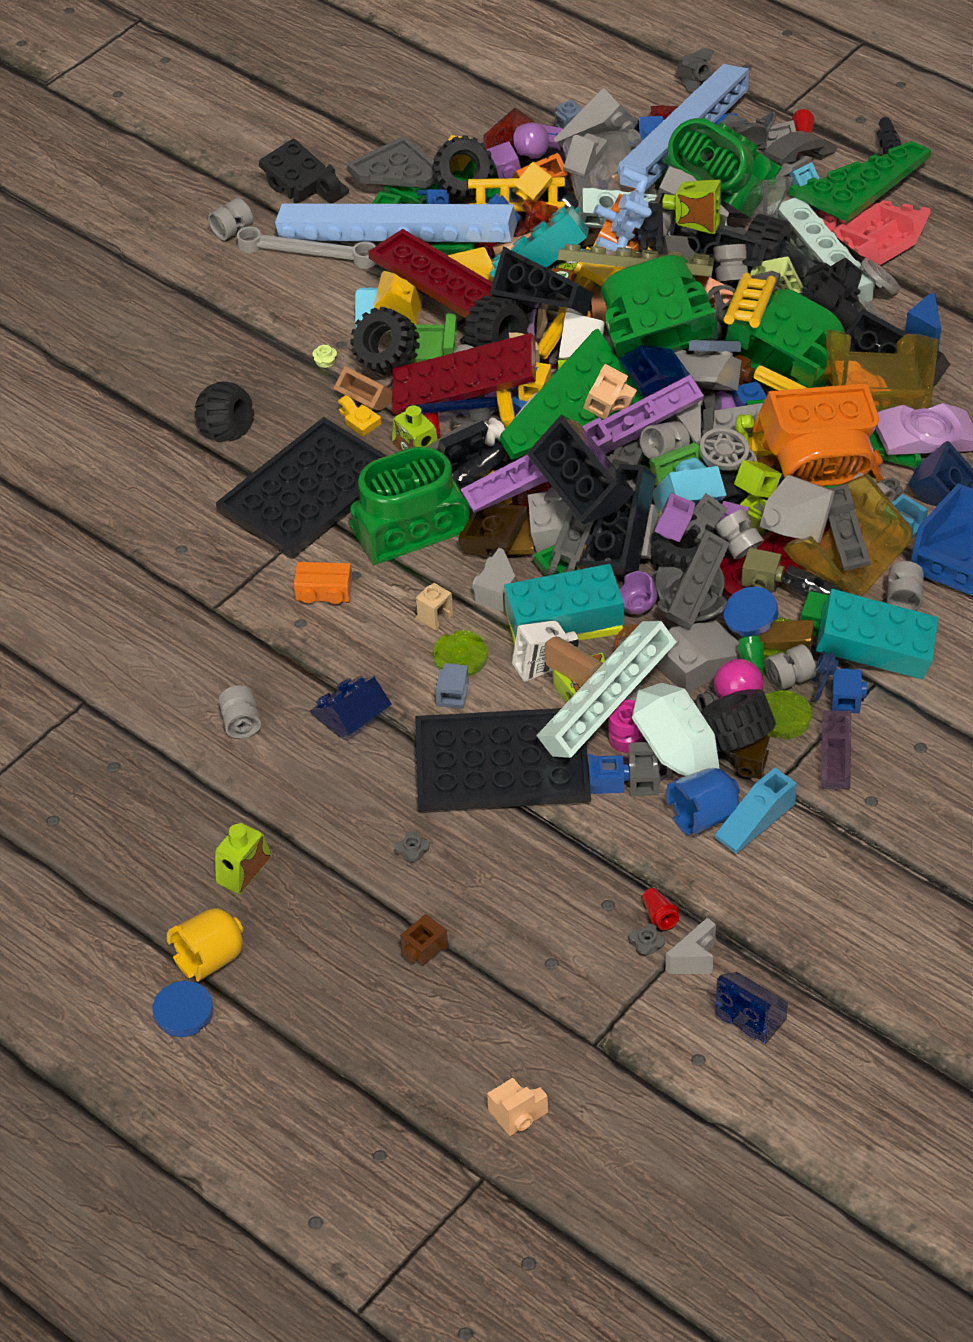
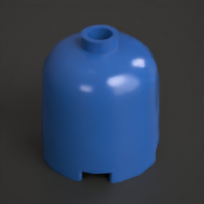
(702, 799)

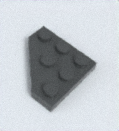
(394, 164)

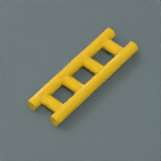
(504, 185)
(737, 302)

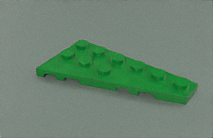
(858, 184)

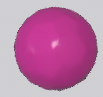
(737, 676)

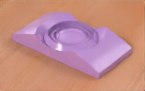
(924, 430)

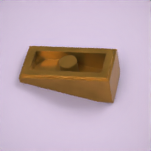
(788, 634)

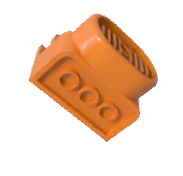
(820, 432)

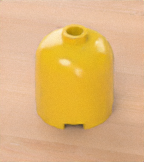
(206, 942)

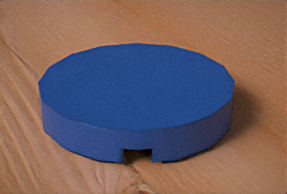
(751, 611)
(183, 1008)

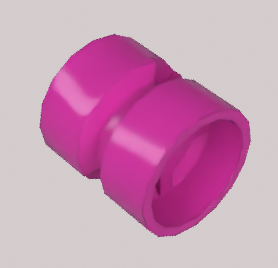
(622, 727)

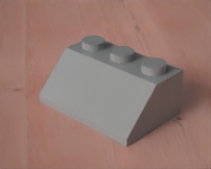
(712, 371)

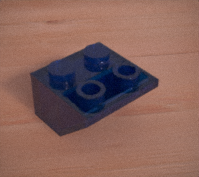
(653, 368)
(351, 705)
(749, 1006)

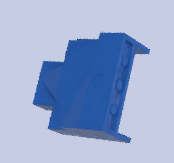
(946, 541)

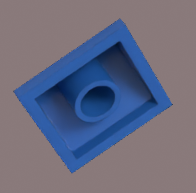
(924, 318)

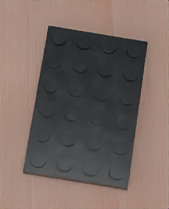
(301, 488)
(494, 762)

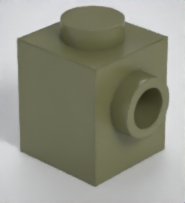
(762, 569)

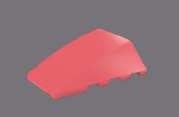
(879, 230)

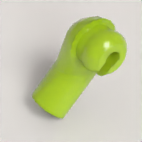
(741, 425)

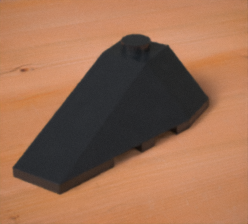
(704, 242)

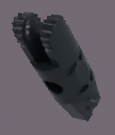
(887, 135)
(477, 467)
(806, 581)

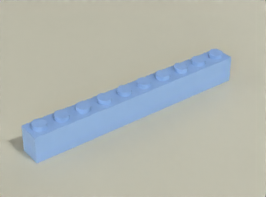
(706, 102)
(382, 221)

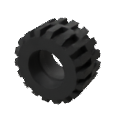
(464, 146)
(770, 230)
(493, 320)
(369, 332)
(674, 553)
(739, 719)

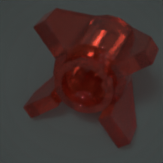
(535, 213)

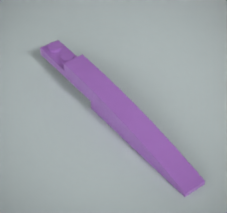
(606, 433)

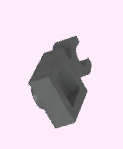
(711, 404)
(705, 515)

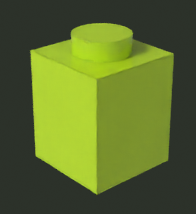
(757, 478)

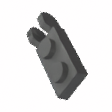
(569, 543)

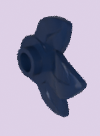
(824, 667)

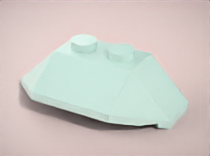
(675, 729)

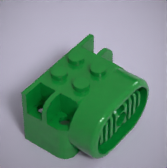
(733, 161)
(657, 306)
(789, 338)
(407, 504)

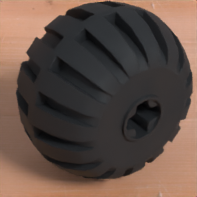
(224, 411)

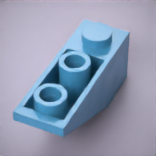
(758, 810)

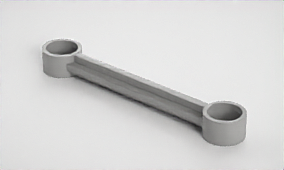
(302, 246)

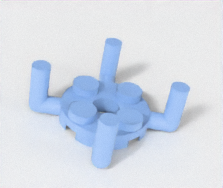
(631, 214)

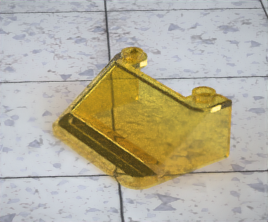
(891, 377)
(882, 530)

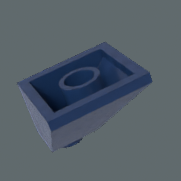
(940, 474)

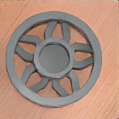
(880, 275)
(723, 449)

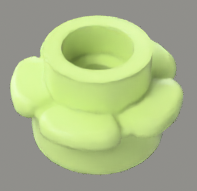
(324, 356)

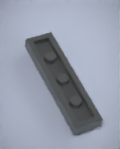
(697, 580)

